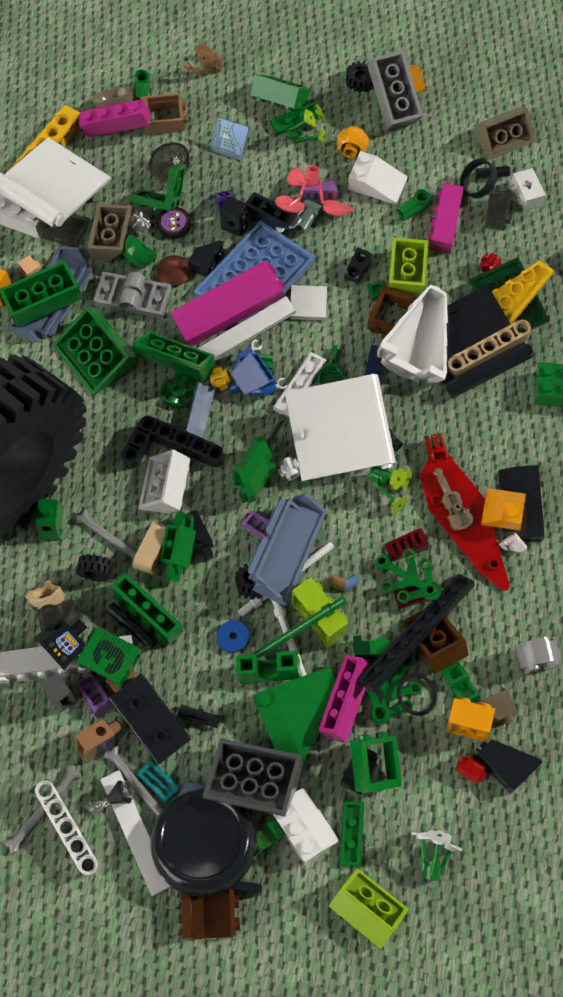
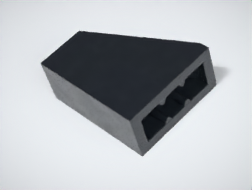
(506, 763)

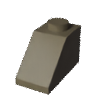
(504, 707)

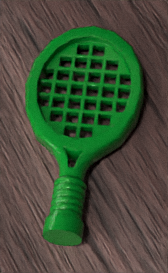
(334, 357)

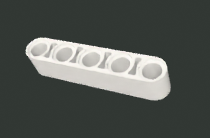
(65, 817)

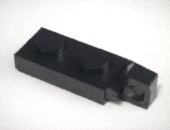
(202, 540)

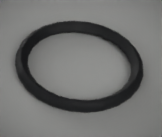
(417, 713)

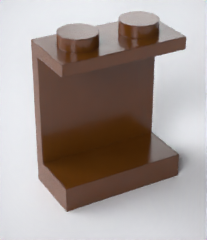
(210, 916)

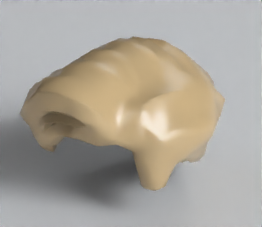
(45, 595)

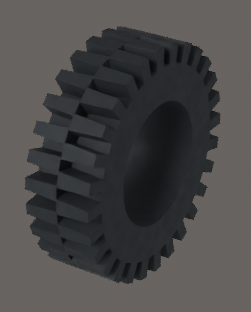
(36, 437)

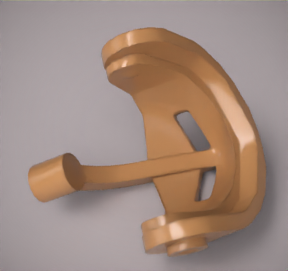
(208, 59)

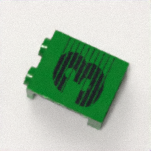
(109, 656)

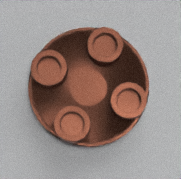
(174, 270)

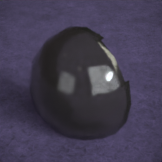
(166, 157)

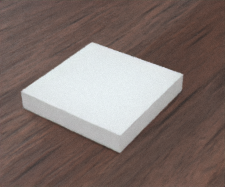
(309, 302)

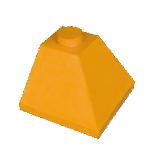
(503, 509)

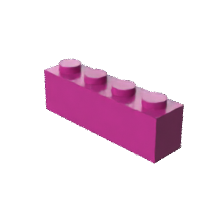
(114, 118)
(446, 219)
(344, 700)

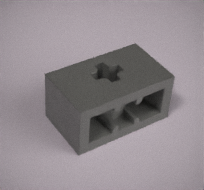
(58, 692)

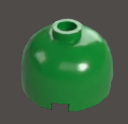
(137, 253)

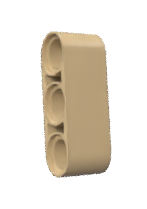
(150, 549)

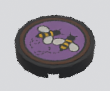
(173, 223)

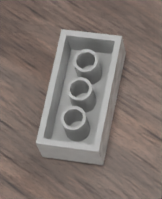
(395, 89)

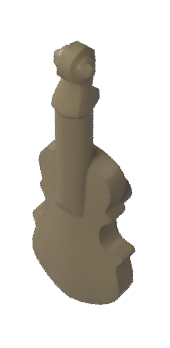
(459, 516)

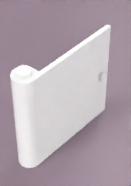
(52, 182)
(341, 426)

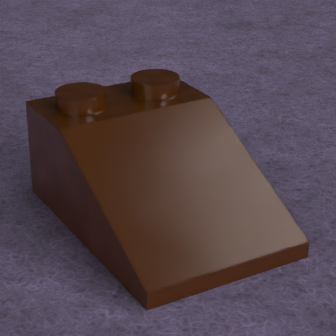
(442, 646)

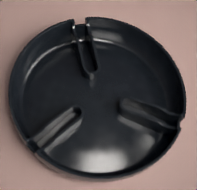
(202, 844)

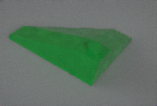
(295, 711)

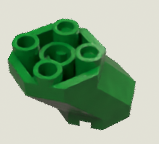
(253, 470)

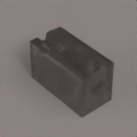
(498, 209)

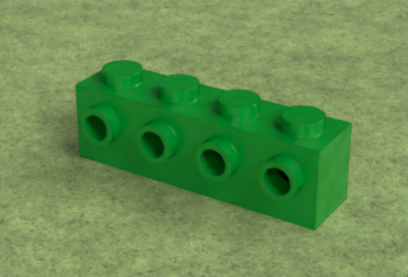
(147, 609)

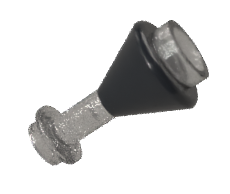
(120, 794)

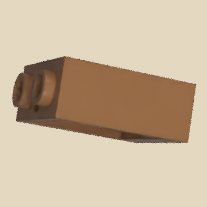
(166, 102)

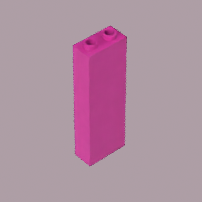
(228, 303)

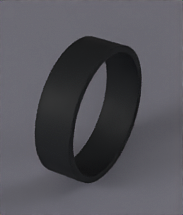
(488, 186)

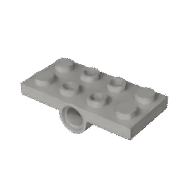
(132, 294)

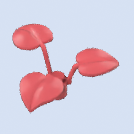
(310, 179)

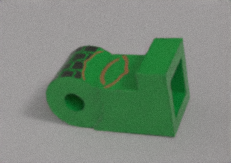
(268, 837)

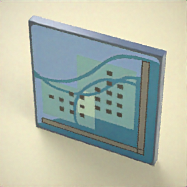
(229, 138)

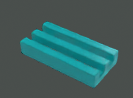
(170, 793)

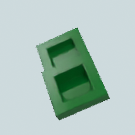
(459, 682)

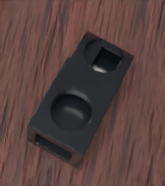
(358, 265)

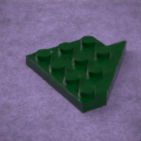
(496, 277)

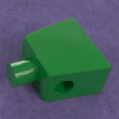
(49, 515)

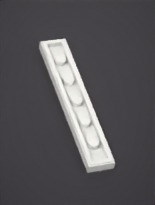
(249, 328)
(137, 837)

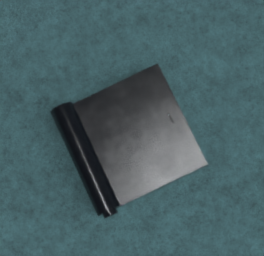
(468, 323)

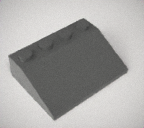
(253, 777)

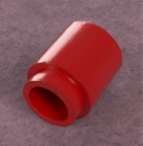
(471, 769)

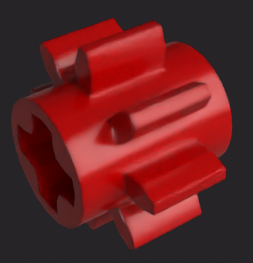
(490, 262)

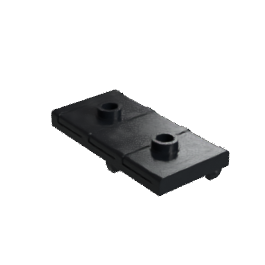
(150, 718)

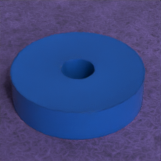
(233, 645)

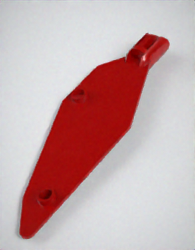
(478, 540)

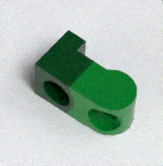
(369, 649)

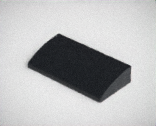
(527, 481)

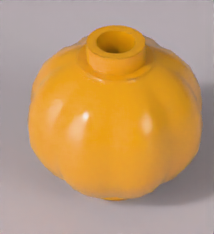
(352, 141)

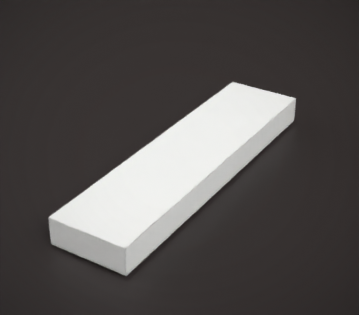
(302, 379)

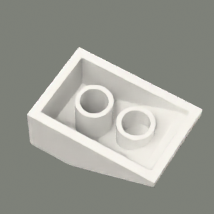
(376, 178)

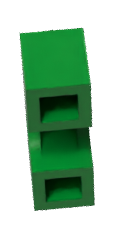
(256, 670)

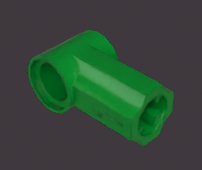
(142, 84)
(413, 205)

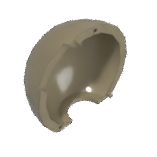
(112, 97)

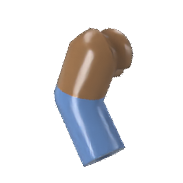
(343, 584)

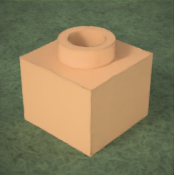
(29, 266)

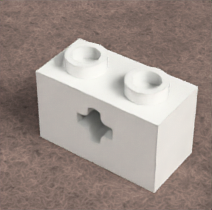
(528, 189)

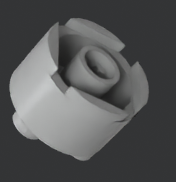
(538, 653)

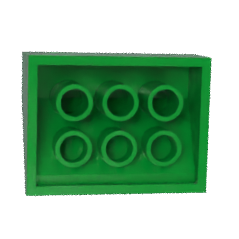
(95, 351)

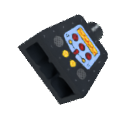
(62, 641)

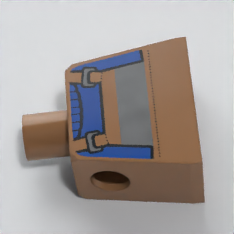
(96, 739)

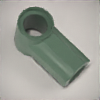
(308, 215)

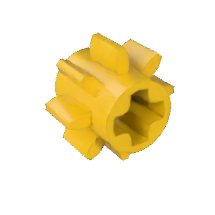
(220, 378)

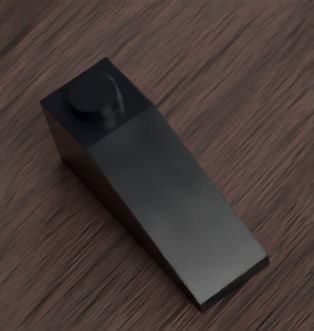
(266, 210)

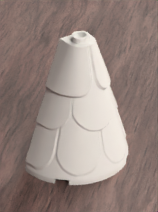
(419, 339)

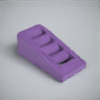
(328, 189)
(250, 518)
(99, 706)

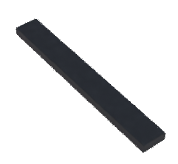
(415, 633)

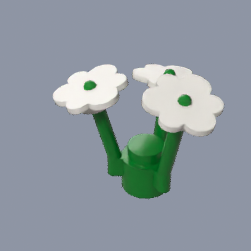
(433, 869)

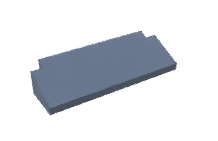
(49, 324)
(286, 548)

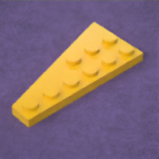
(520, 291)

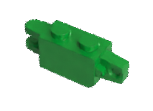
(178, 545)

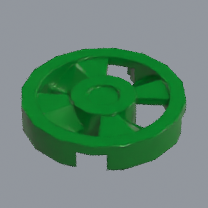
(178, 391)

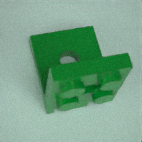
(173, 192)

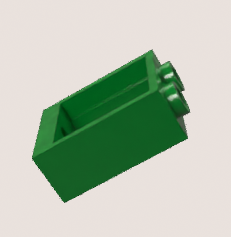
(361, 766)

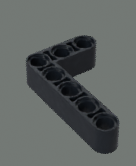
(170, 441)

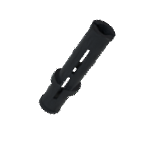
(124, 619)

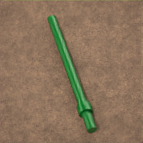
(326, 611)

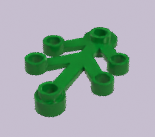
(410, 579)
(390, 694)

